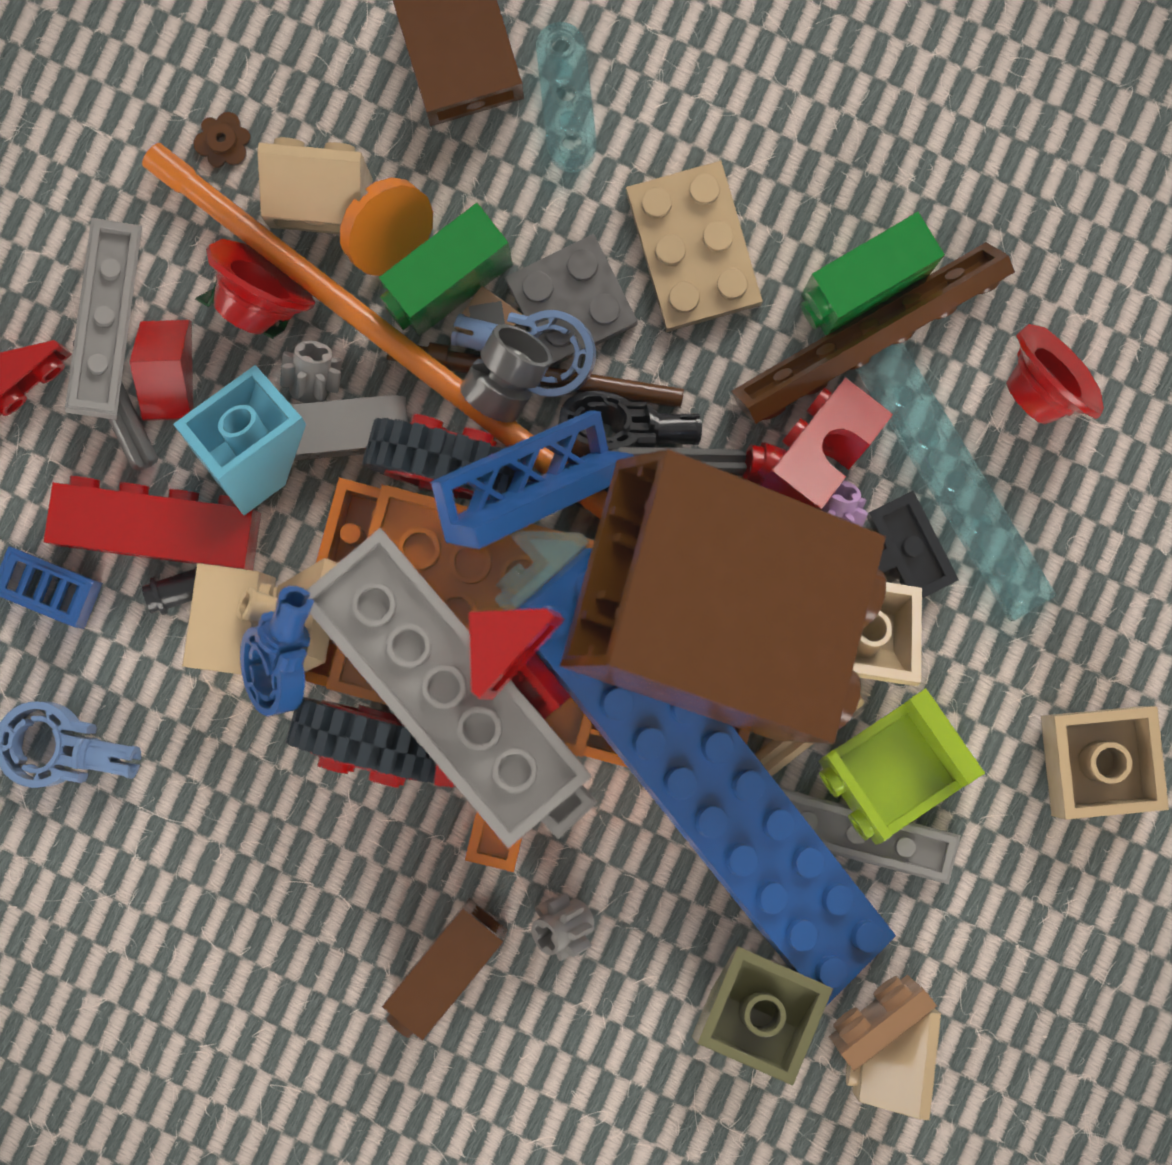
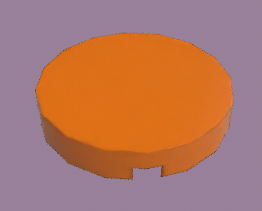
(385, 225)

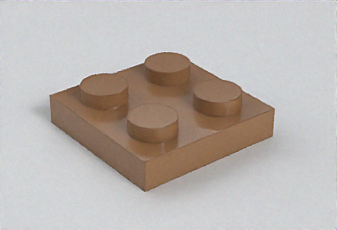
(868, 1031)

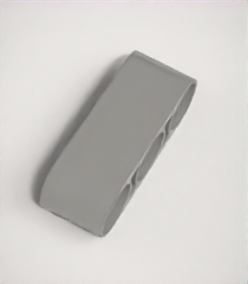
(344, 425)

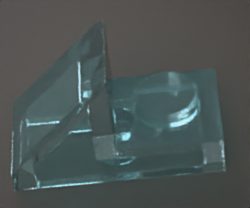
(549, 555)

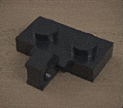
(911, 546)

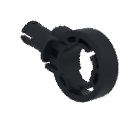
(633, 422)

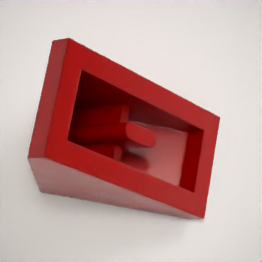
(163, 369)
(504, 643)

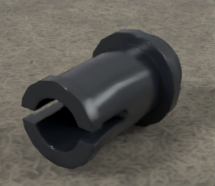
(169, 591)

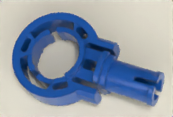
(273, 654)

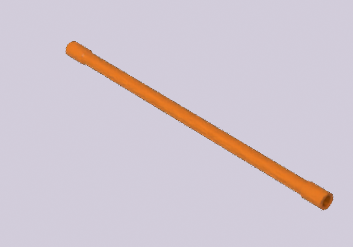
(184, 180)

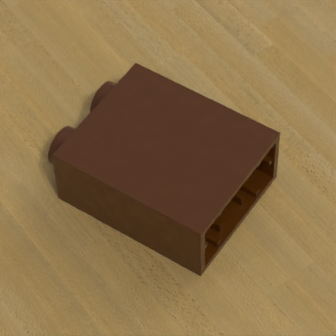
(726, 599)

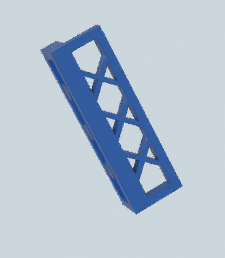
(530, 501)

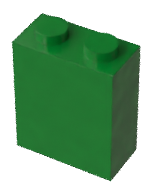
(445, 271)
(870, 274)

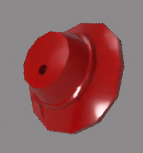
(253, 290)
(1052, 378)

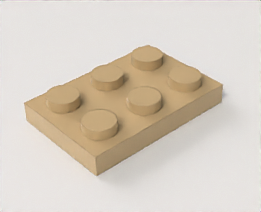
(693, 246)

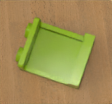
(899, 768)

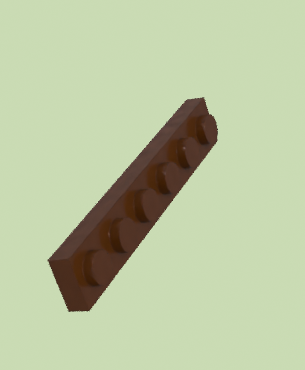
(873, 331)

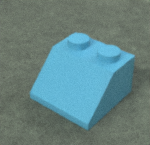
(245, 438)

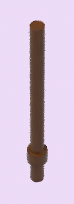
(626, 388)

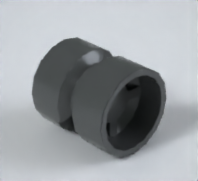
(508, 368)

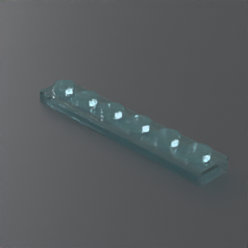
(956, 482)

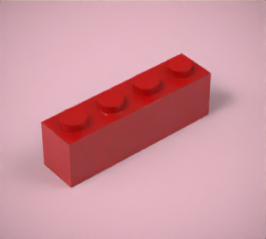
(150, 525)

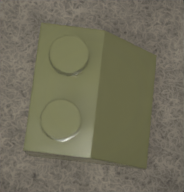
(762, 1015)

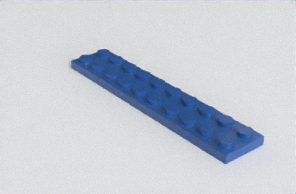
(727, 812)

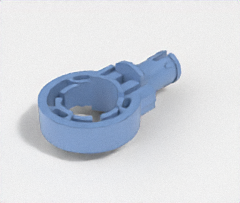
(483, 330)
(70, 749)

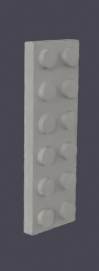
(420, 667)

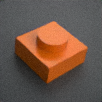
(488, 848)

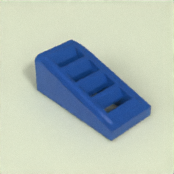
(81, 602)

